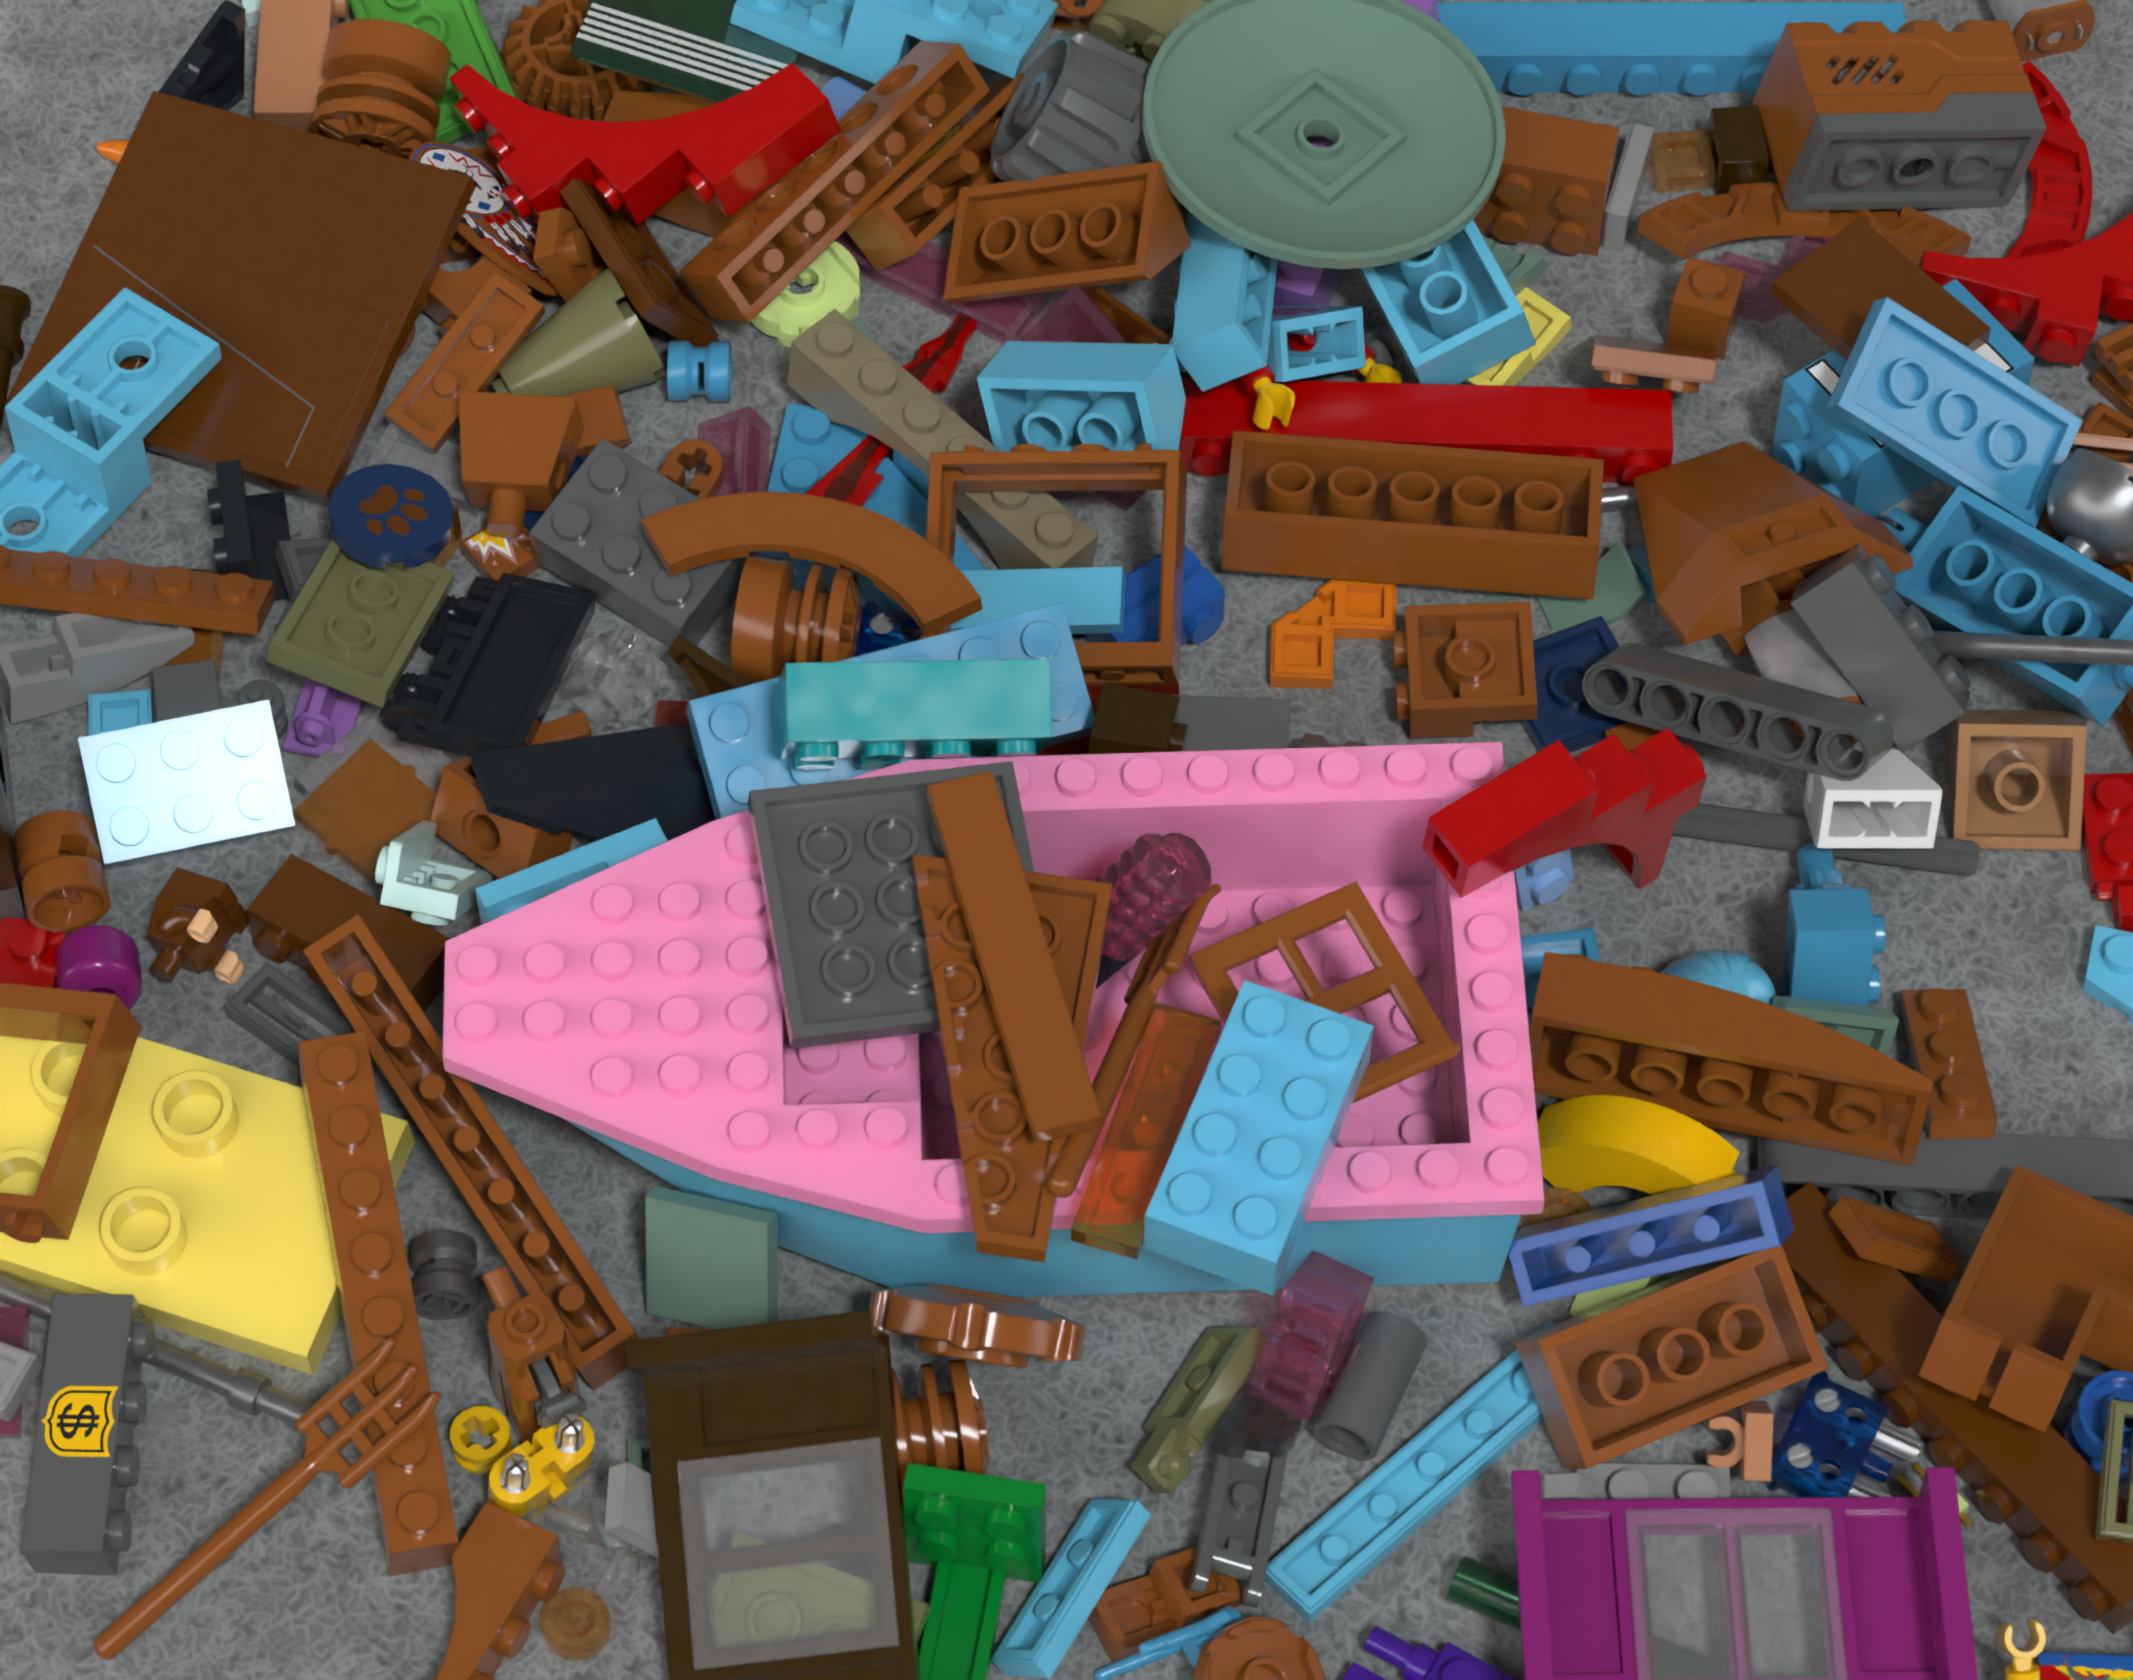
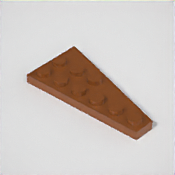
(1000, 1162)

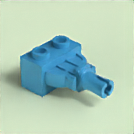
(1830, 935)

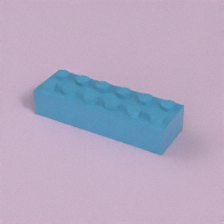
(740, 727)

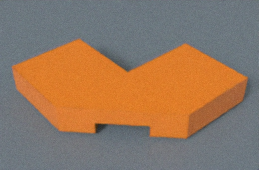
(1341, 609)

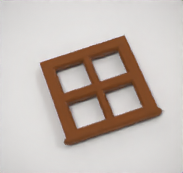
(1388, 976)

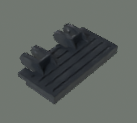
(492, 666)

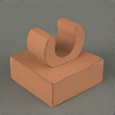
(1750, 1443)

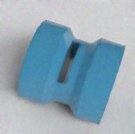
(685, 371)

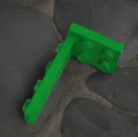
(977, 1537)

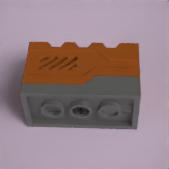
(1898, 115)

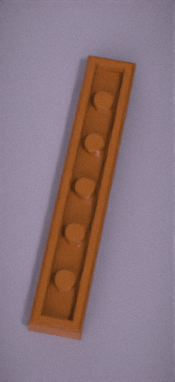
(1014, 957)

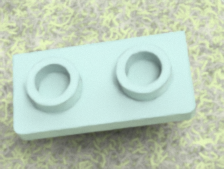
(425, 885)

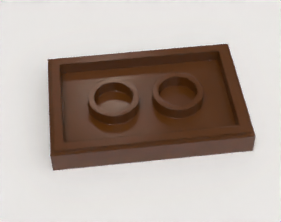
(640, 267)
(1846, 274)

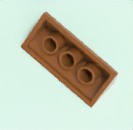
(1063, 233)

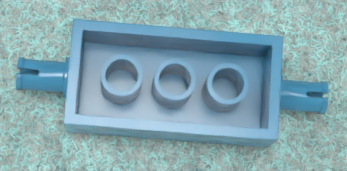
(2002, 576)

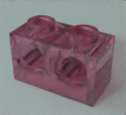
(1310, 1335)

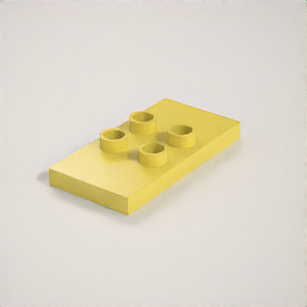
(194, 1199)

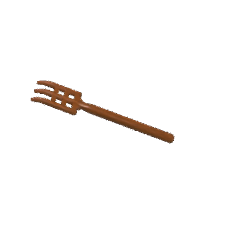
(1160, 960)
(320, 1456)

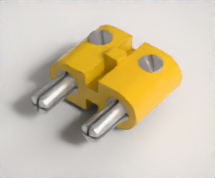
(543, 1471)

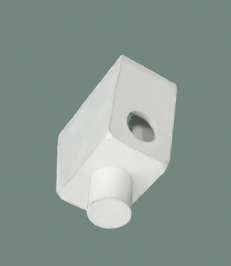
(1871, 809)

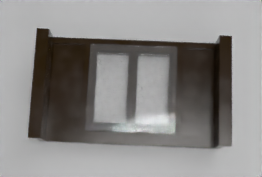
(779, 1501)

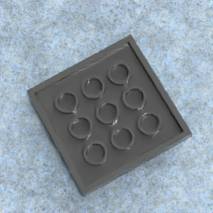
(848, 901)

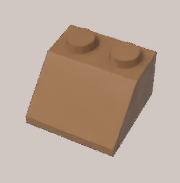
(2017, 778)

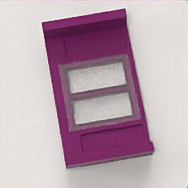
(1743, 1587)

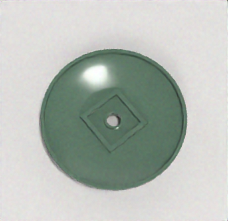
(1379, 78)

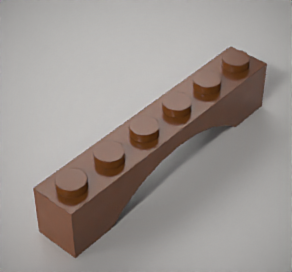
(499, 1579)

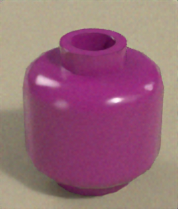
(100, 962)

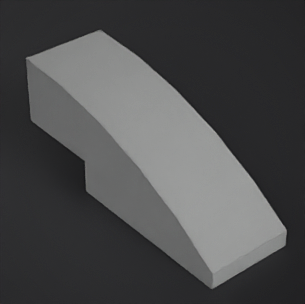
(82, 659)

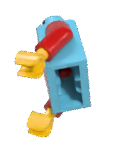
(1309, 344)

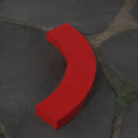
(2057, 176)

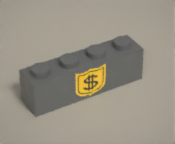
(86, 1434)

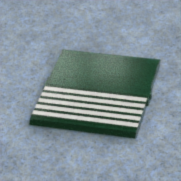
(679, 46)

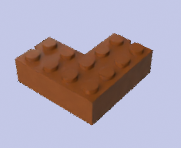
(2035, 1297)

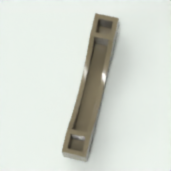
(868, 390)

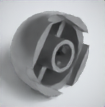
(2093, 507)

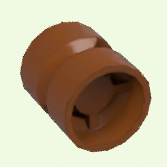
(61, 871)

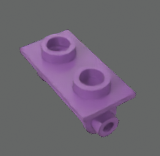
(320, 719)

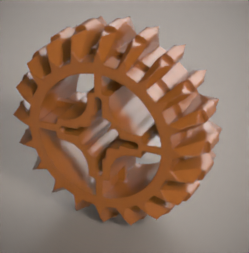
(544, 72)

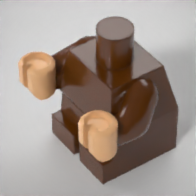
(193, 924)

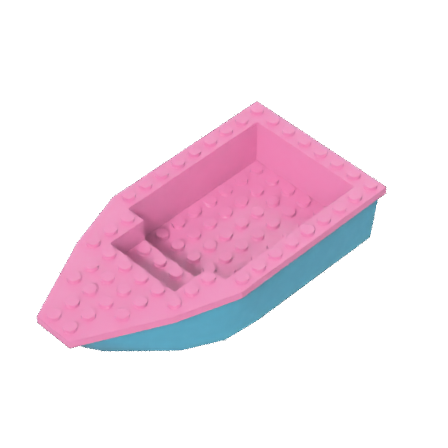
(663, 1029)

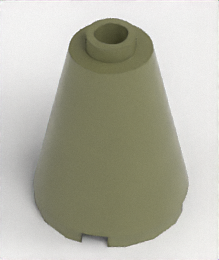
(584, 347)

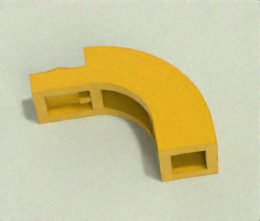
(1628, 1144)

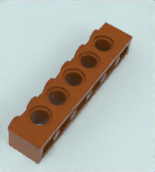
(835, 184)

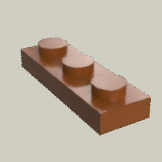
(464, 361)
(1947, 1051)

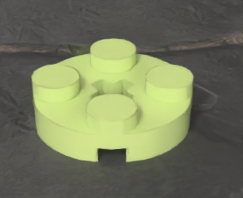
(835, 287)

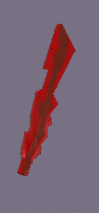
(934, 367)

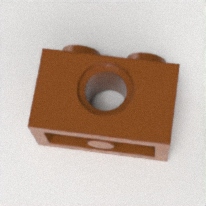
(486, 838)

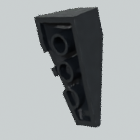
(599, 783)

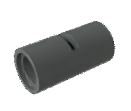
(1370, 1385)

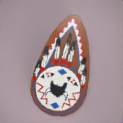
(488, 219)

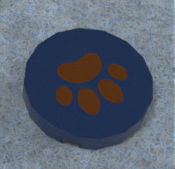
(390, 516)

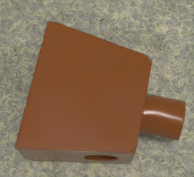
(516, 453)

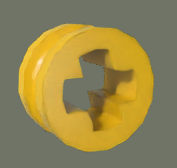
(486, 1421)

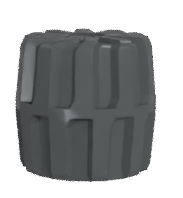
(1073, 112)

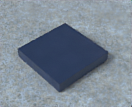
(1559, 674)

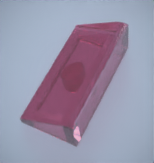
(744, 448)

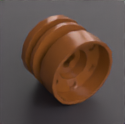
(381, 86)
(791, 624)
(941, 1427)

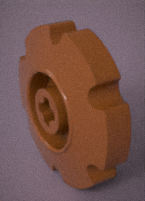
(977, 1325)

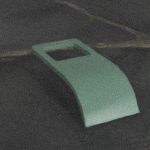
(1615, 595)

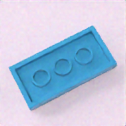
(1953, 411)

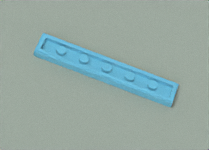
(1406, 1490)

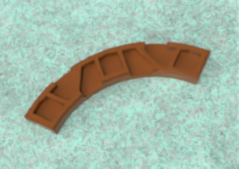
(1759, 210)
(820, 532)

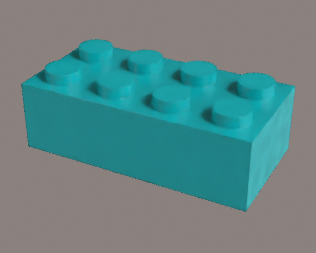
(913, 710)

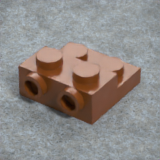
(1464, 667)

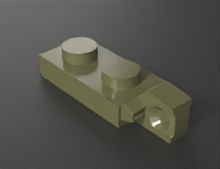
(1195, 1403)

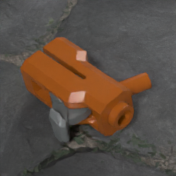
(530, 1358)

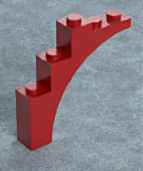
(638, 166)
(2050, 294)
(1567, 803)

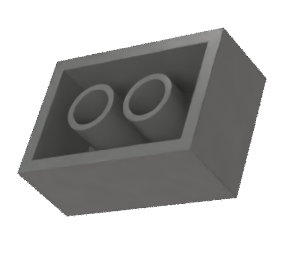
(599, 545)

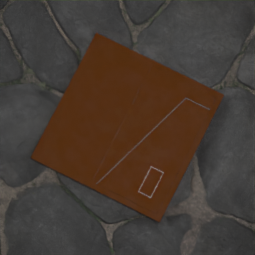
(284, 255)

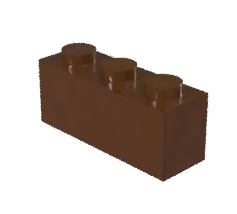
(309, 903)

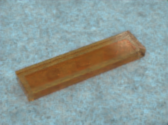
(1145, 1129)

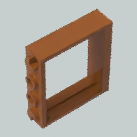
(1082, 469)
(110, 1037)

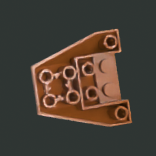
(1736, 523)

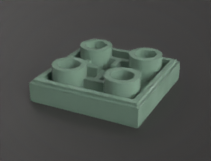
(710, 1260)

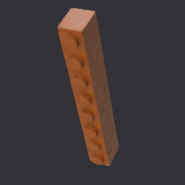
(473, 1148)
(376, 1292)

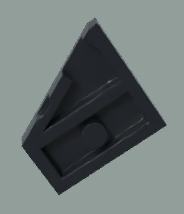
(214, 62)

